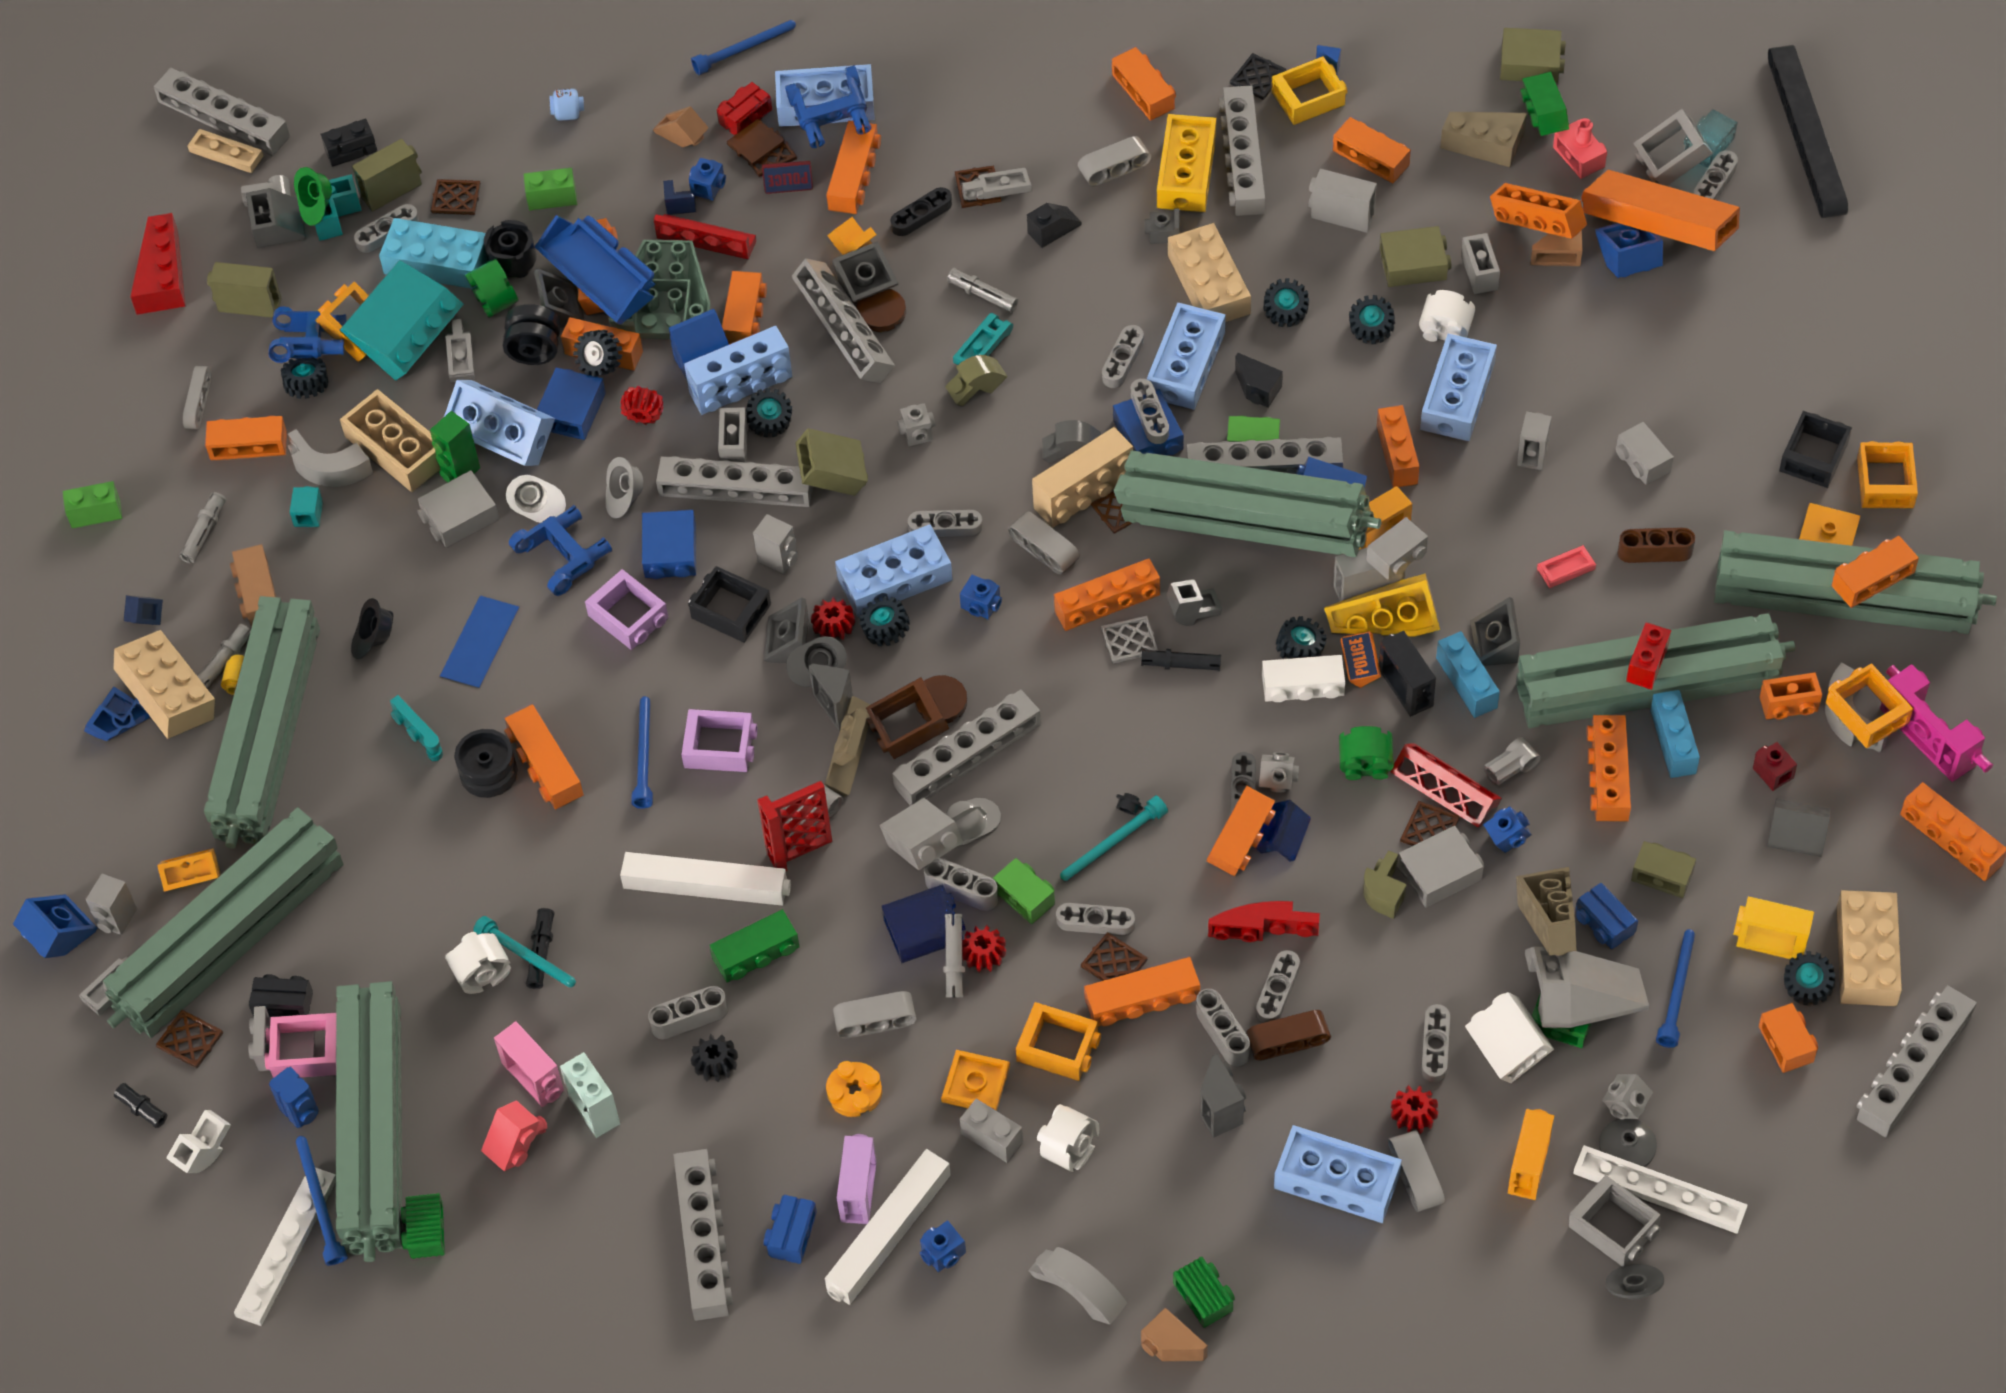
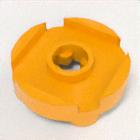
(853, 1073)

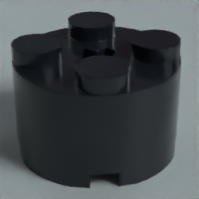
(512, 247)

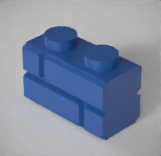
(1605, 916)
(294, 1097)
(791, 1228)

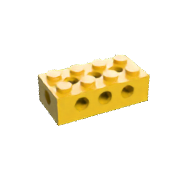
(1186, 136)

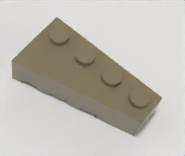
(1549, 908)

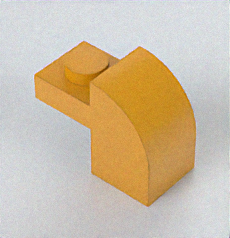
(850, 236)

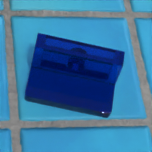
(1285, 830)

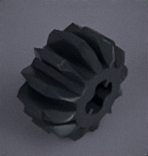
(714, 1067)

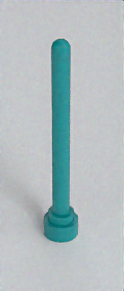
(1154, 809)
(487, 925)

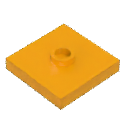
(1829, 525)
(974, 1078)

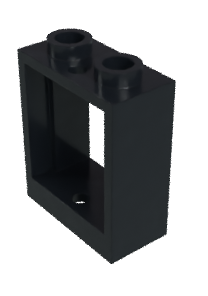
(1807, 467)
(740, 629)
(1407, 673)

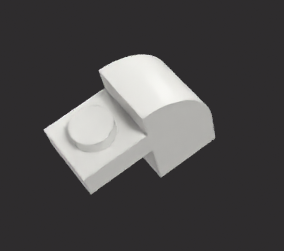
(202, 1147)

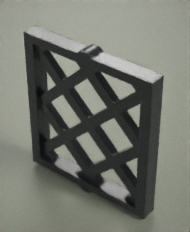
(1267, 63)

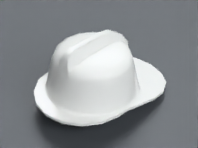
(535, 498)

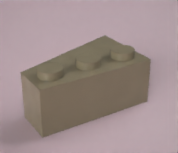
(1484, 135)

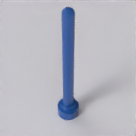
(702, 63)
(642, 795)
(1668, 1033)
(333, 1251)

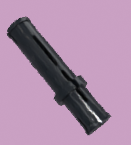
(1180, 660)
(541, 938)

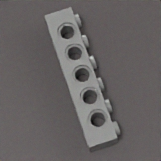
(222, 111)
(1243, 151)
(843, 321)
(1275, 450)
(718, 481)
(939, 775)
(1884, 1116)
(704, 1302)

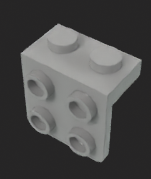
(292, 1045)

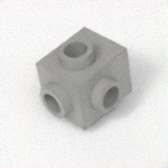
(916, 424)
(1269, 772)
(1627, 1096)

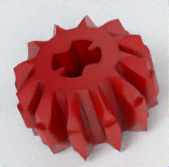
(641, 405)
(833, 619)
(993, 949)
(1418, 1119)

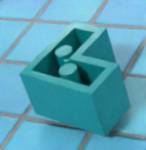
(342, 202)

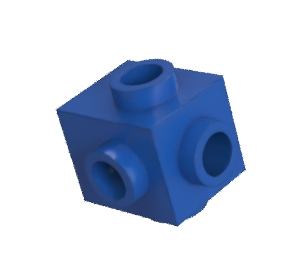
(706, 178)
(980, 597)
(1508, 829)
(942, 1246)

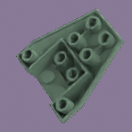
(677, 289)

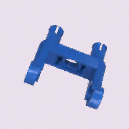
(831, 111)
(304, 347)
(554, 530)

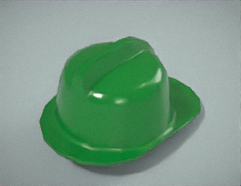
(312, 193)

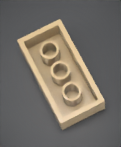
(1209, 272)
(392, 439)
(1081, 477)
(164, 684)
(1868, 948)

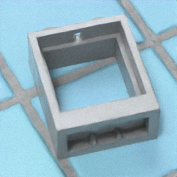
(1682, 163)
(1610, 1190)

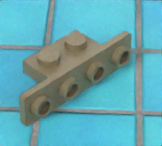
(848, 747)

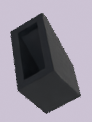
(1050, 223)
(1258, 380)

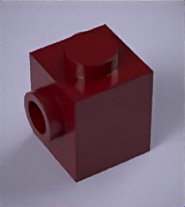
(1774, 765)

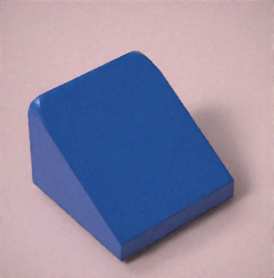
(1331, 55)

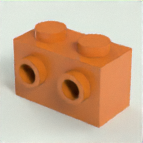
(1790, 696)
(1788, 1037)

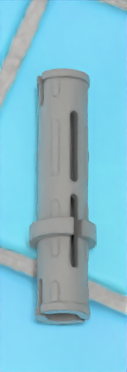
(958, 278)
(206, 520)
(228, 648)
(953, 956)

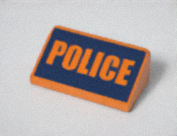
(1360, 658)

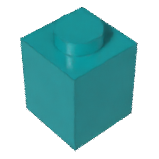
(306, 506)

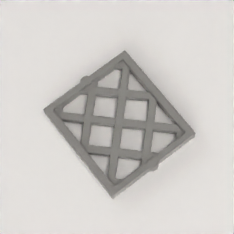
(1127, 624)

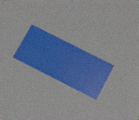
(479, 641)

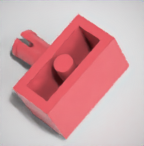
(1580, 148)
(511, 1135)

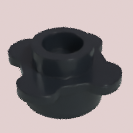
(1128, 803)

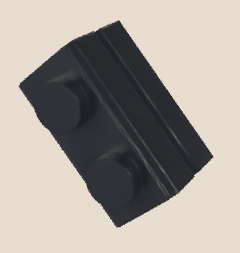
(348, 142)
(281, 996)

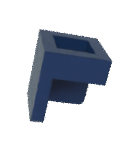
(678, 202)
(143, 610)

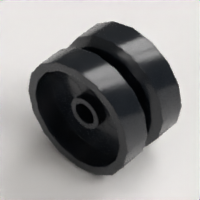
(531, 334)
(486, 763)

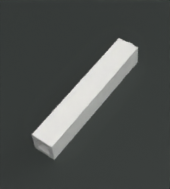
(705, 878)
(887, 1227)

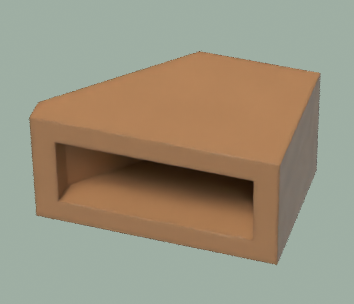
(682, 127)
(1557, 251)
(1172, 1339)

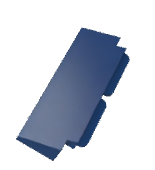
(590, 260)

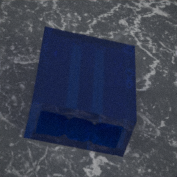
(919, 922)

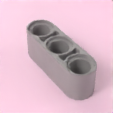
(1114, 161)
(1043, 542)
(970, 892)
(874, 1014)
(1222, 1015)
(680, 1023)
(1416, 1171)

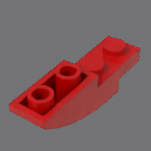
(1254, 919)

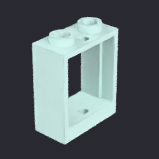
(590, 1091)

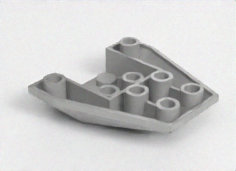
(1584, 988)

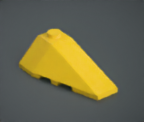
(1387, 610)

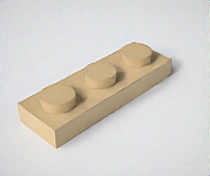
(225, 151)

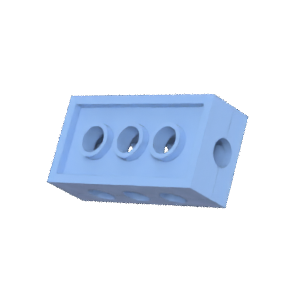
(818, 87)
(1459, 359)
(1183, 370)
(719, 372)
(501, 422)
(894, 569)
(1337, 1174)

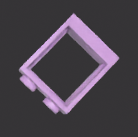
(610, 594)
(718, 760)
(856, 1179)

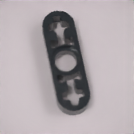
(926, 202)

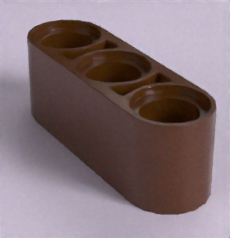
(1644, 542)
(1288, 1035)

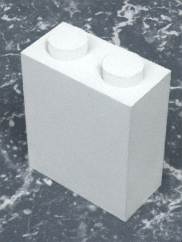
(1509, 1037)

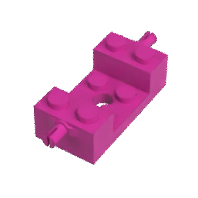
(1949, 750)

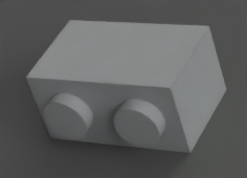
(1480, 263)
(733, 434)
(1534, 440)
(1644, 453)
(775, 544)
(1397, 548)
(111, 904)
(991, 1130)

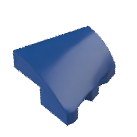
(115, 716)

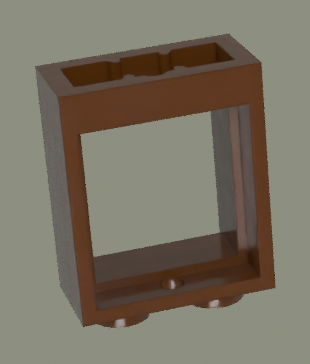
(897, 701)

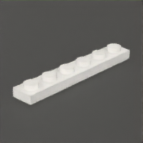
(1662, 1189)
(282, 1252)

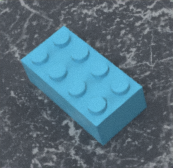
(434, 250)

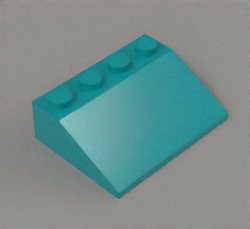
(401, 318)

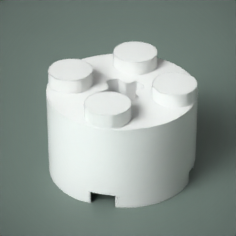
(1446, 314)
(478, 962)
(1068, 1138)

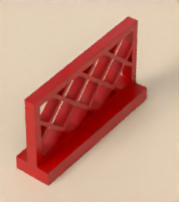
(777, 830)

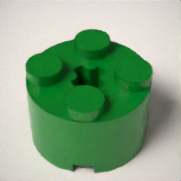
(492, 288)
(1366, 753)

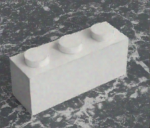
(1303, 678)

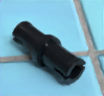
(140, 1105)

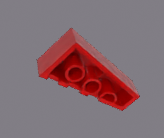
(159, 268)

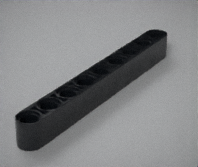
(1807, 131)

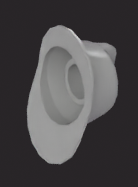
(623, 486)
(974, 818)

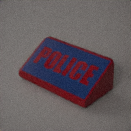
(787, 177)

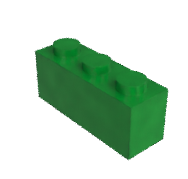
(1544, 104)
(454, 447)
(754, 946)

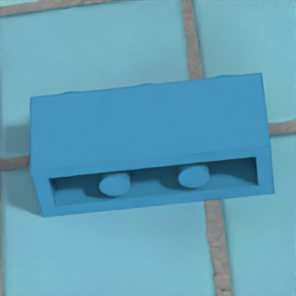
(1467, 674)
(1674, 734)

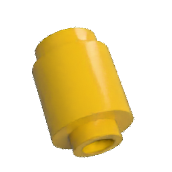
(231, 673)

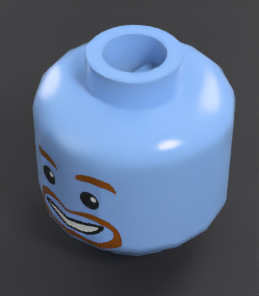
(566, 104)

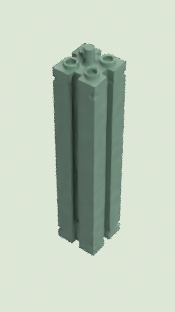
(1245, 503)
(1800, 575)
(1698, 662)
(262, 720)
(222, 924)
(368, 1119)

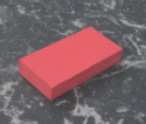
(1566, 566)

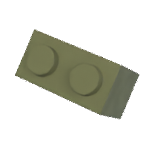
(1663, 869)

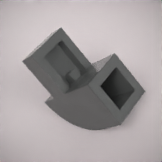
(1067, 439)
(1190, 603)

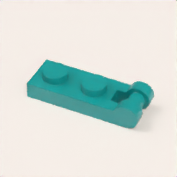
(984, 338)
(416, 728)

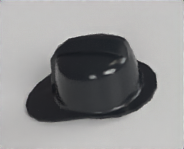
(372, 629)

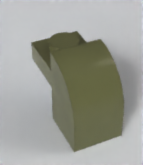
(974, 374)
(1381, 890)

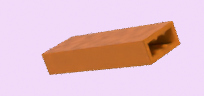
(1661, 210)

